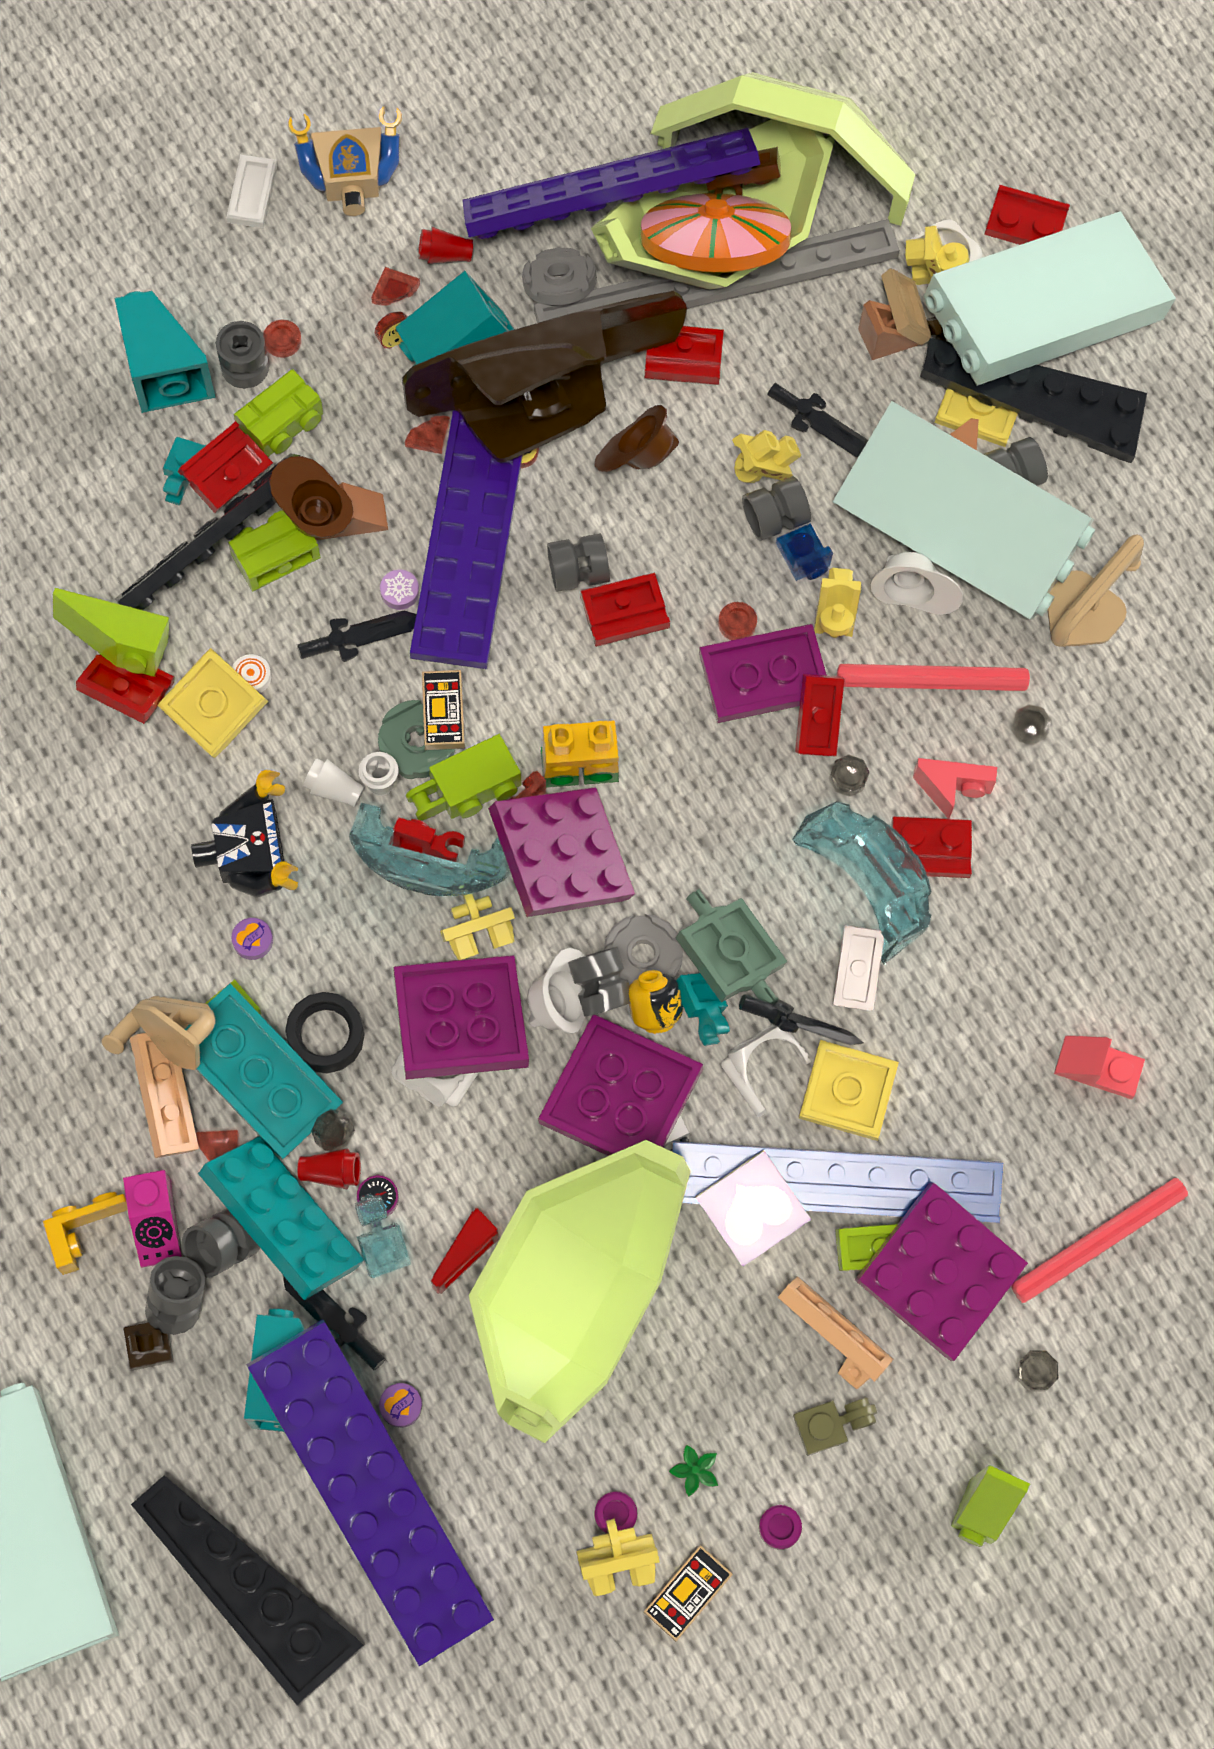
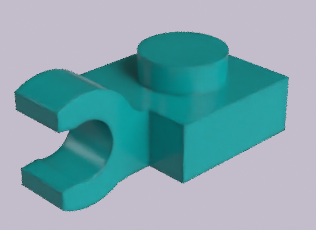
(179, 454)
(702, 1002)

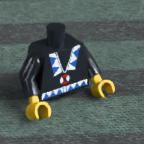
(249, 842)

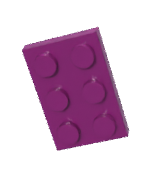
(760, 671)

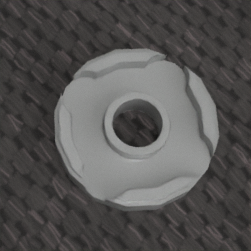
(575, 285)
(650, 931)

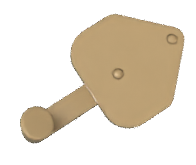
(1085, 607)
(165, 1024)

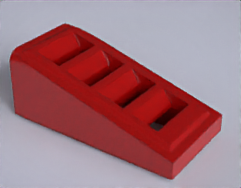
(470, 1244)

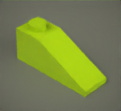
(117, 632)
(988, 1505)

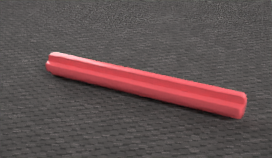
(934, 677)
(1099, 1240)

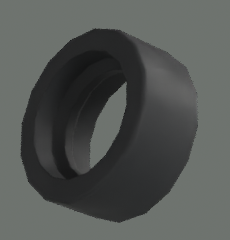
(331, 1002)

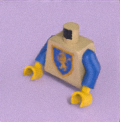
(349, 162)

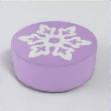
(399, 589)

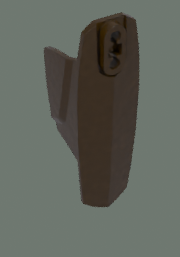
(540, 377)

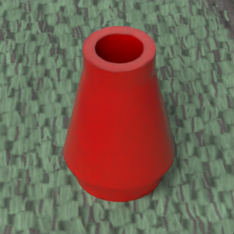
(443, 247)
(332, 1168)

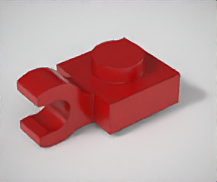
(419, 837)

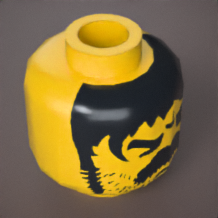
(655, 1001)

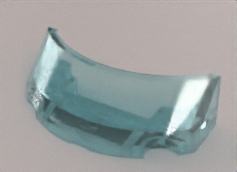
(880, 866)
(421, 871)

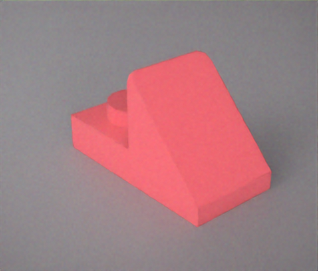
(943, 778)
(1098, 1065)

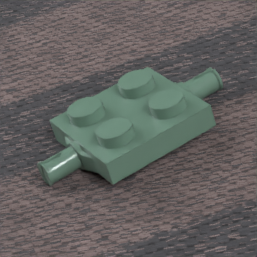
(731, 949)

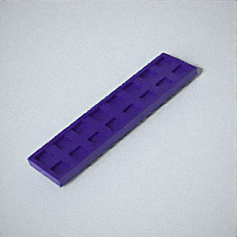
(610, 182)
(465, 553)
(370, 1492)

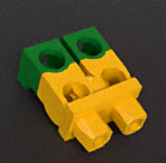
(580, 746)

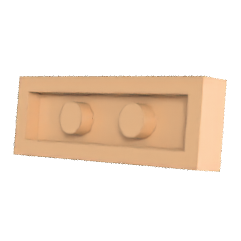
(163, 1099)
(863, 1356)

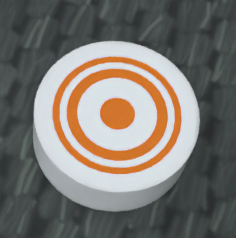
(254, 671)

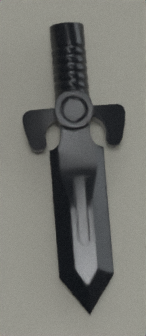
(819, 420)
(358, 634)
(781, 1015)
(323, 1307)

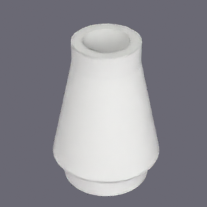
(378, 772)
(332, 783)

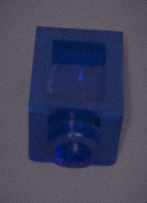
(804, 553)

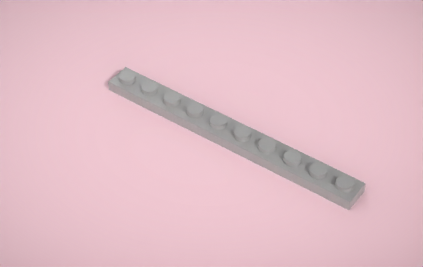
(804, 261)

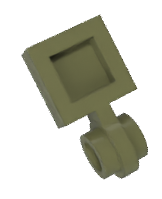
(823, 1428)

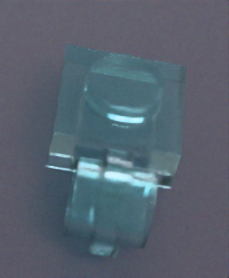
(384, 1246)

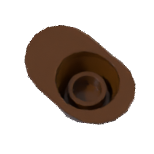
(640, 444)
(310, 497)

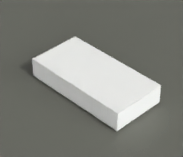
(251, 191)

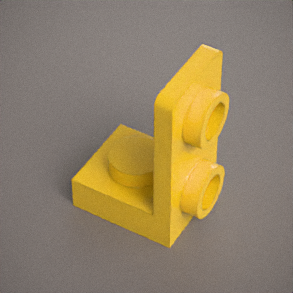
(66, 1246)

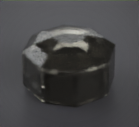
(1031, 724)
(849, 775)
(333, 1130)
(1037, 1371)

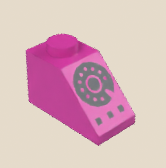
(152, 1217)

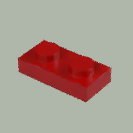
(819, 715)

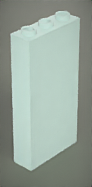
(1048, 297)
(964, 511)
(47, 1570)

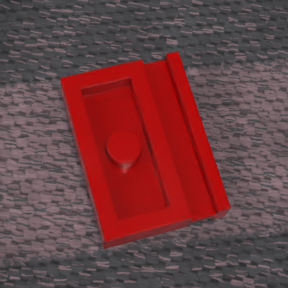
(1024, 216)
(691, 358)
(225, 467)
(625, 609)
(123, 690)
(939, 843)

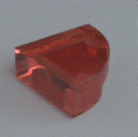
(394, 287)
(429, 435)
(534, 785)
(217, 1142)

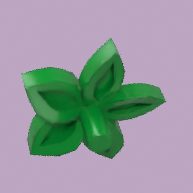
(695, 1470)

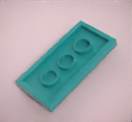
(261, 1074)
(281, 1217)

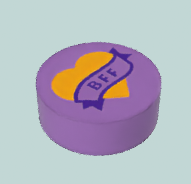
(252, 938)
(400, 1405)

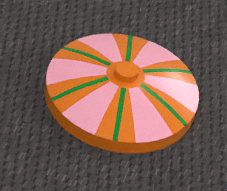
(715, 232)

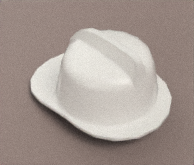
(915, 582)
(555, 996)

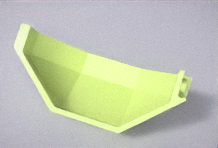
(800, 107)
(803, 164)
(575, 1282)

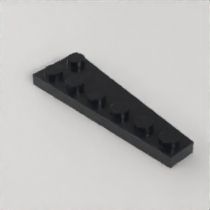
(1071, 404)
(170, 568)
(269, 1613)

